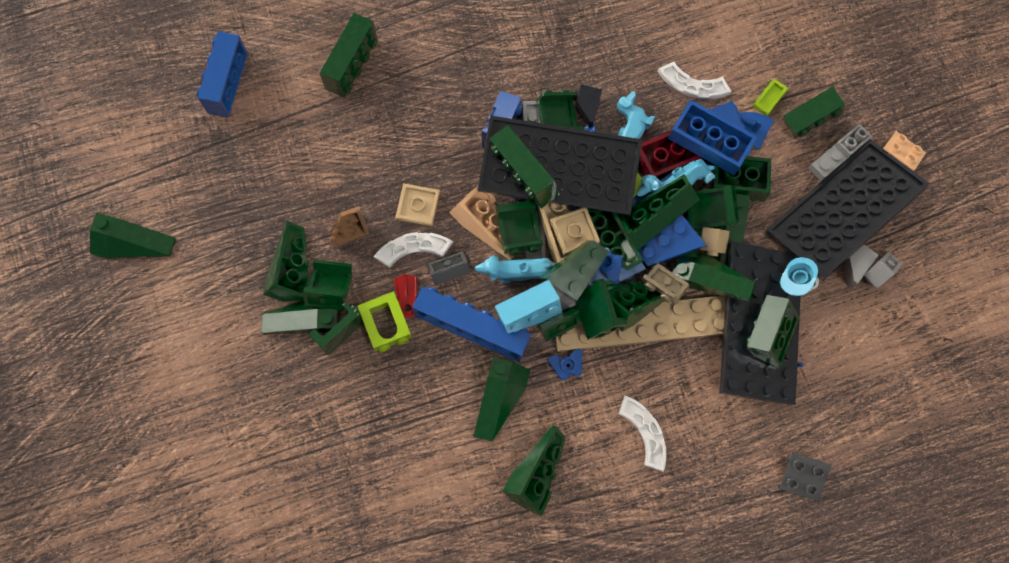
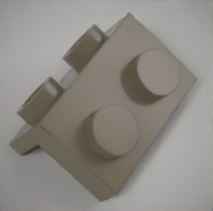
(665, 283)

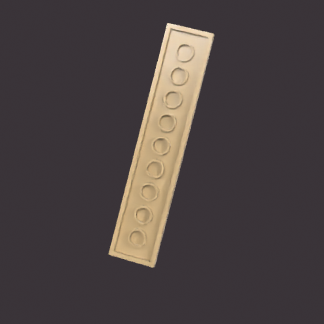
(666, 322)

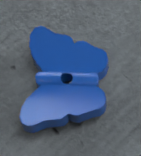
(613, 268)
(559, 364)

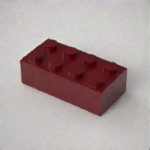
(662, 156)

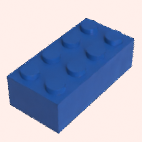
(222, 74)
(712, 137)

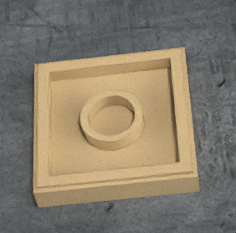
(417, 205)
(573, 230)

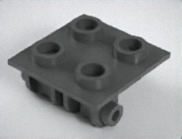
(805, 476)

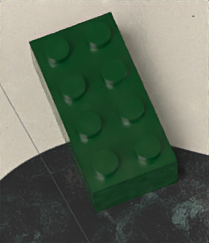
(349, 55)

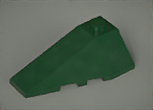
(614, 237)
(289, 266)
(712, 276)
(502, 391)
(533, 476)

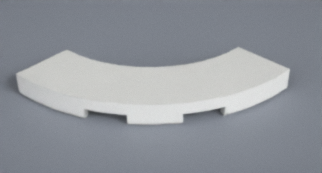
(691, 87)
(410, 244)
(650, 431)

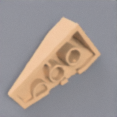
(478, 215)

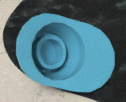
(799, 276)

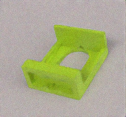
(389, 300)

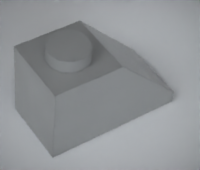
(858, 265)
(882, 270)

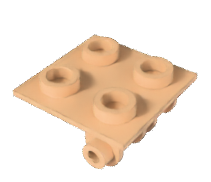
(904, 150)

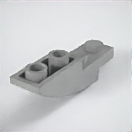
(840, 152)

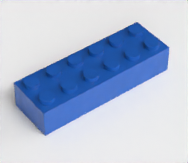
(470, 323)

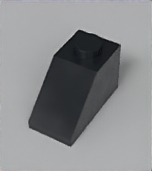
(587, 102)

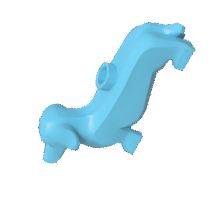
(636, 117)
(693, 171)
(514, 269)

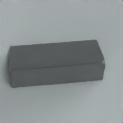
(449, 268)

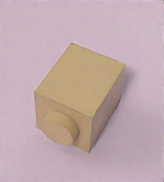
(715, 240)

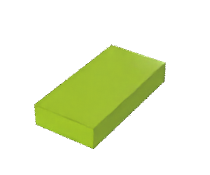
(770, 97)

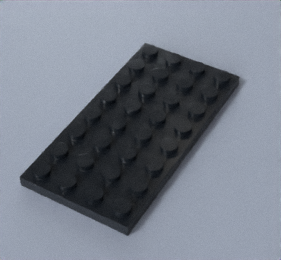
(587, 166)
(847, 208)
(741, 371)

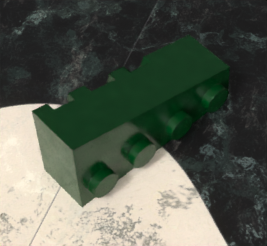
(525, 166)
(658, 210)

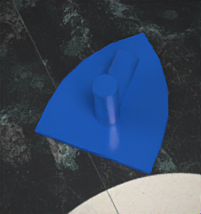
(757, 125)

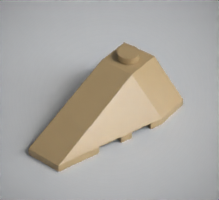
(546, 213)

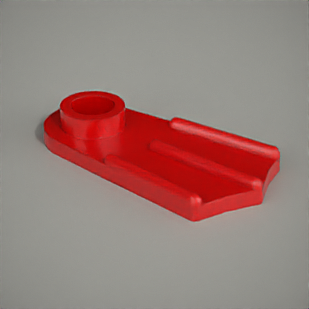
(406, 293)

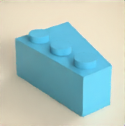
(529, 307)

